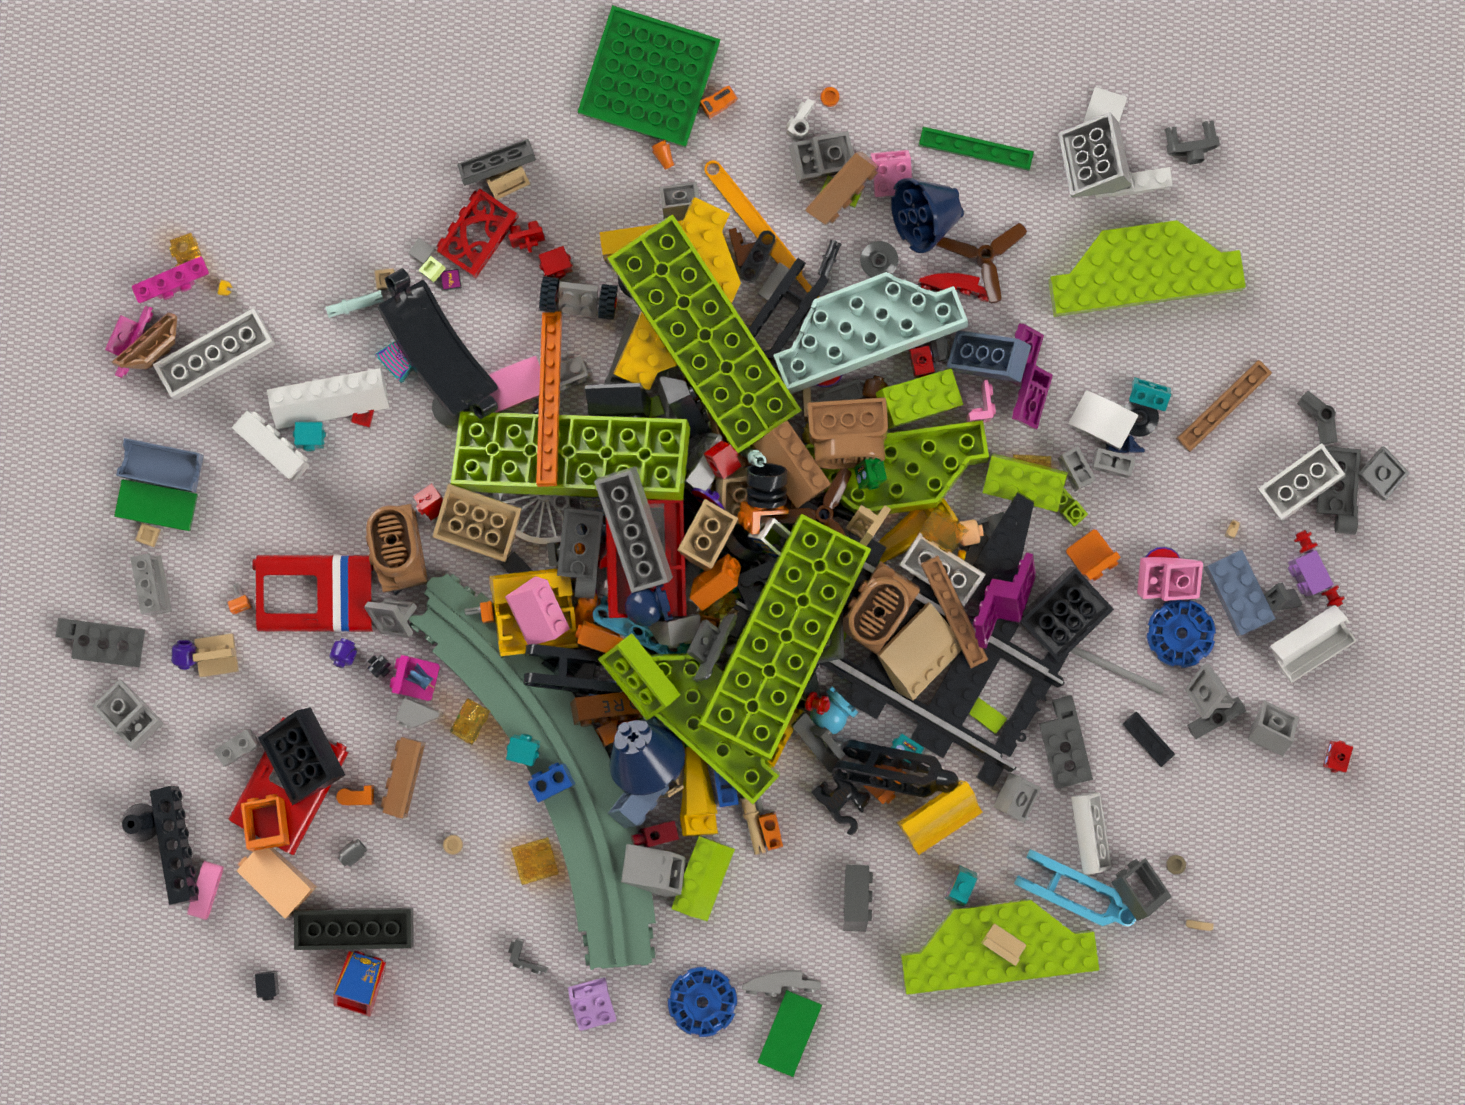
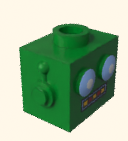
(870, 473)

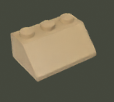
(707, 535)

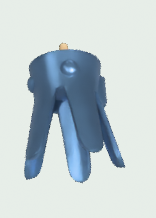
(420, 679)

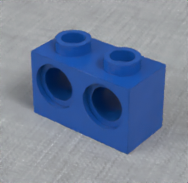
(553, 786)
(726, 792)

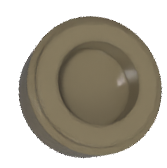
(1176, 864)

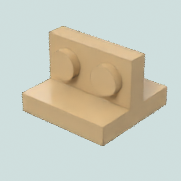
(507, 182)
(866, 523)
(216, 655)

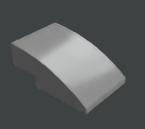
(820, 156)
(127, 714)

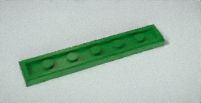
(976, 148)

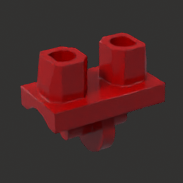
(526, 238)

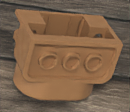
(847, 431)
(403, 562)
(882, 589)

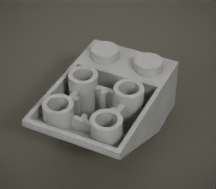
(653, 870)

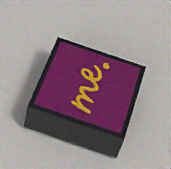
(451, 280)

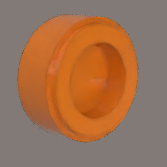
(829, 97)

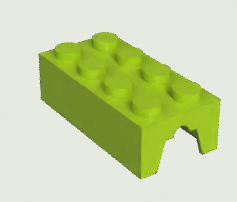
(921, 398)
(1037, 482)

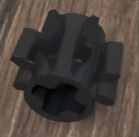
(379, 666)

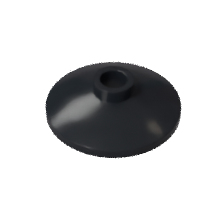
(1149, 421)

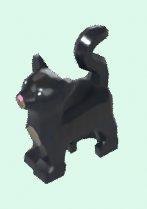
(839, 797)

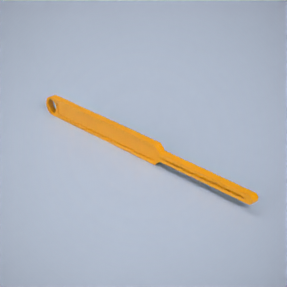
(753, 218)

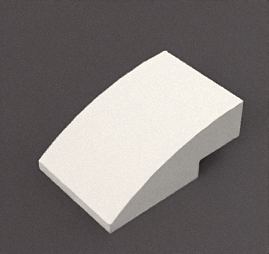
(1103, 419)

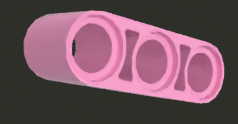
(207, 883)

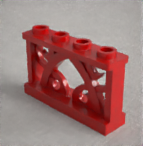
(480, 259)

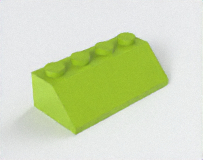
(639, 677)
(703, 878)

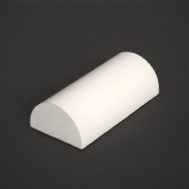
(962, 575)
(1091, 833)

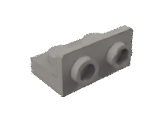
(573, 372)

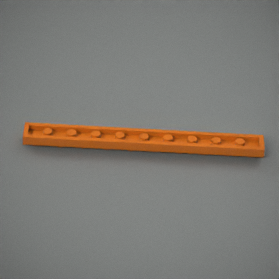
(549, 399)

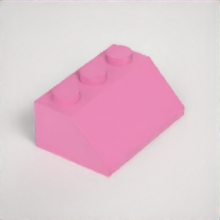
(537, 611)

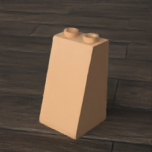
(276, 880)

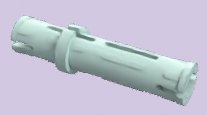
(354, 304)
(754, 456)

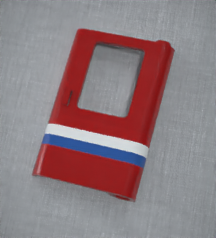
(342, 593)

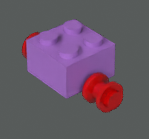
(1311, 572)

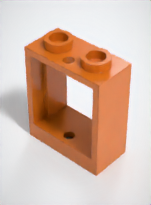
(715, 583)
(597, 637)
(248, 822)

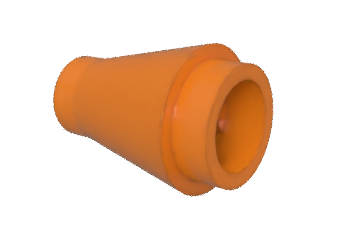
(663, 154)

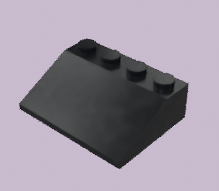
(1065, 613)
(301, 755)

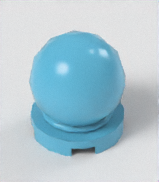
(837, 714)

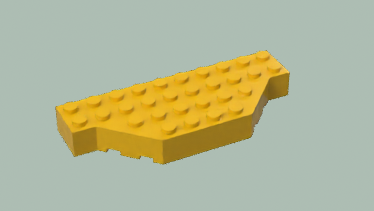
(644, 351)

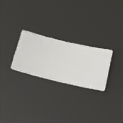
(1105, 102)

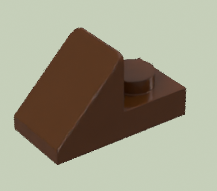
(741, 252)

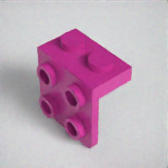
(402, 686)

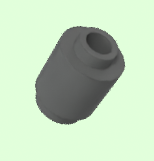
(352, 853)

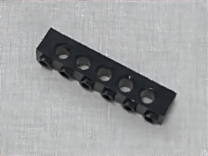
(166, 838)

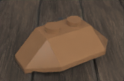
(150, 346)

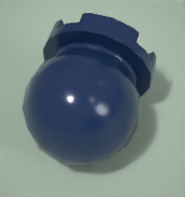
(648, 606)

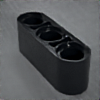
(758, 247)

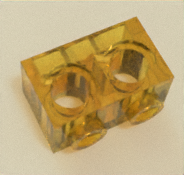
(191, 253)

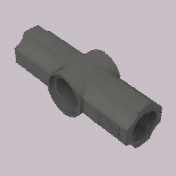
(1203, 726)

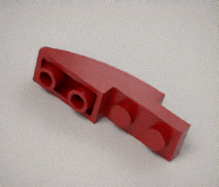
(964, 283)

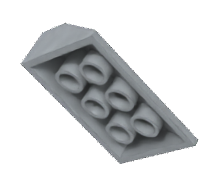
(1095, 157)

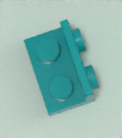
(1150, 394)

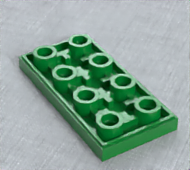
(156, 505)
(789, 1033)

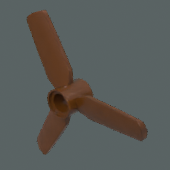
(996, 248)
(830, 501)

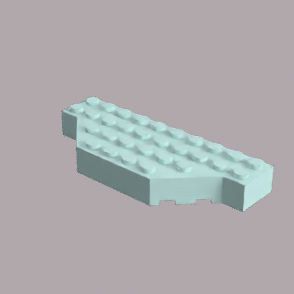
(866, 326)

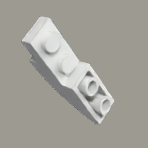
(1145, 182)

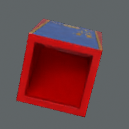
(359, 983)

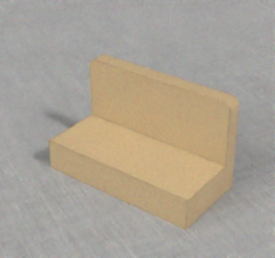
(1004, 944)

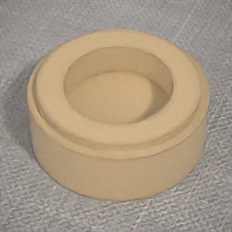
(453, 844)

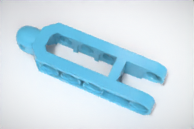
(625, 627)
(1116, 911)

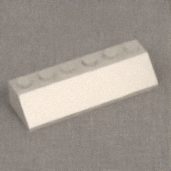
(328, 398)

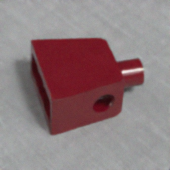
(663, 833)

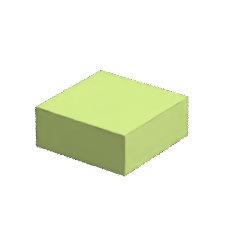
(432, 269)

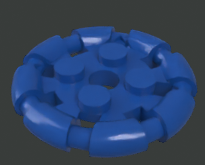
(1170, 638)
(706, 990)

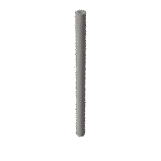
(1118, 670)

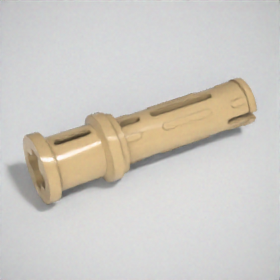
(751, 815)

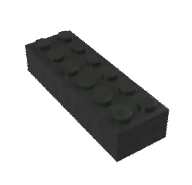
(353, 928)

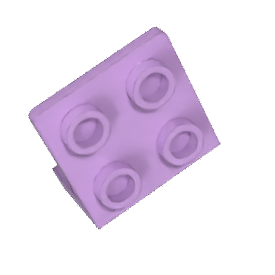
(591, 1004)

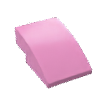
(516, 384)
(1169, 578)

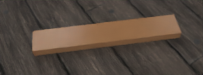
(1224, 405)
(953, 611)

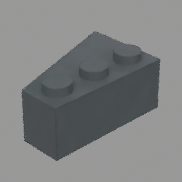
(857, 898)

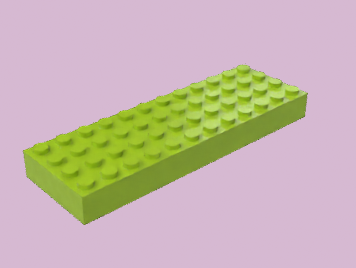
(704, 333)
(501, 454)
(784, 637)

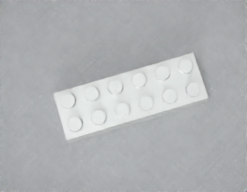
(214, 354)

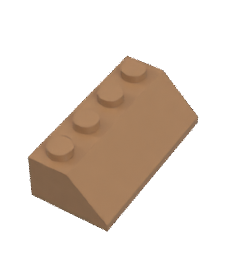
(842, 188)
(786, 449)
(403, 777)

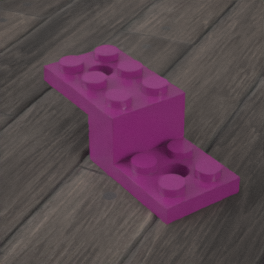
(1034, 381)
(1005, 600)

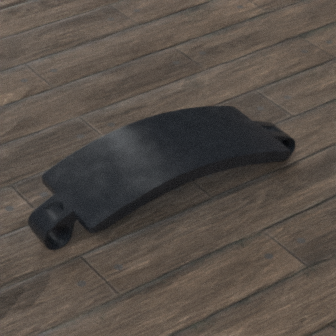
(435, 348)

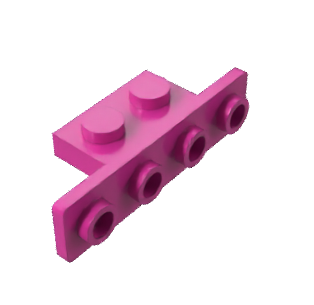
(171, 281)
(126, 333)

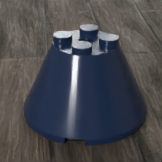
(924, 212)
(645, 757)

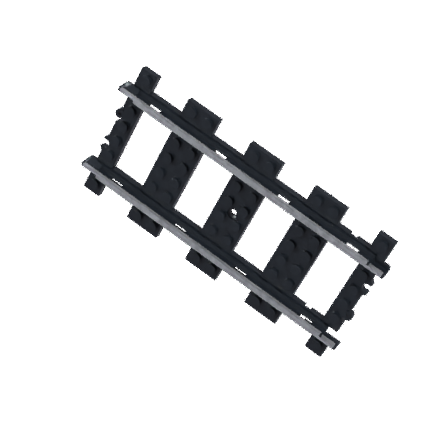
(943, 718)

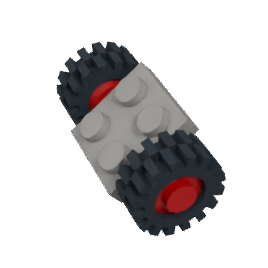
(578, 298)

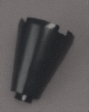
(139, 822)

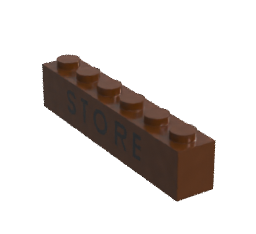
(603, 709)

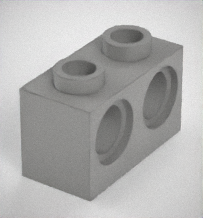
(1113, 463)
(1077, 467)
(236, 747)

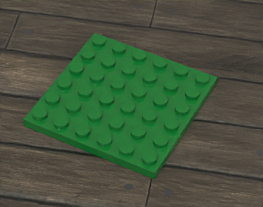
(649, 76)

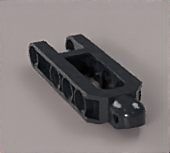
(783, 291)
(559, 680)
(876, 755)

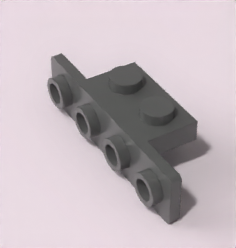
(709, 643)
(819, 741)

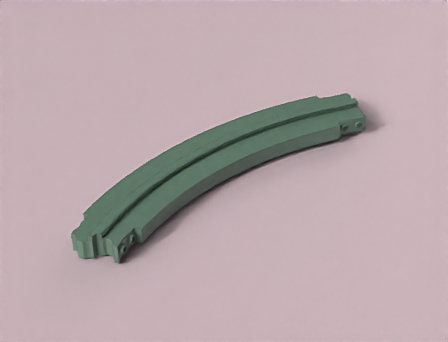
(590, 839)

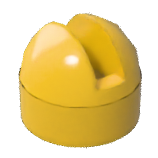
(223, 288)

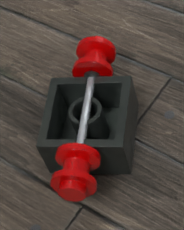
(811, 698)

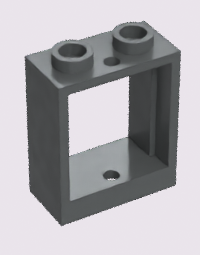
(1151, 881)

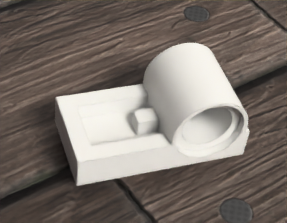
(804, 110)

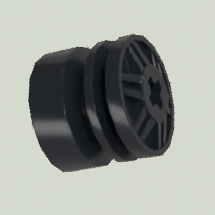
(766, 486)
(741, 548)

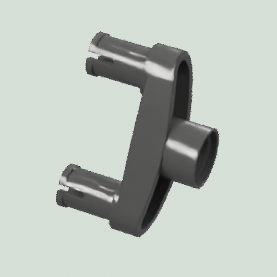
(1193, 149)

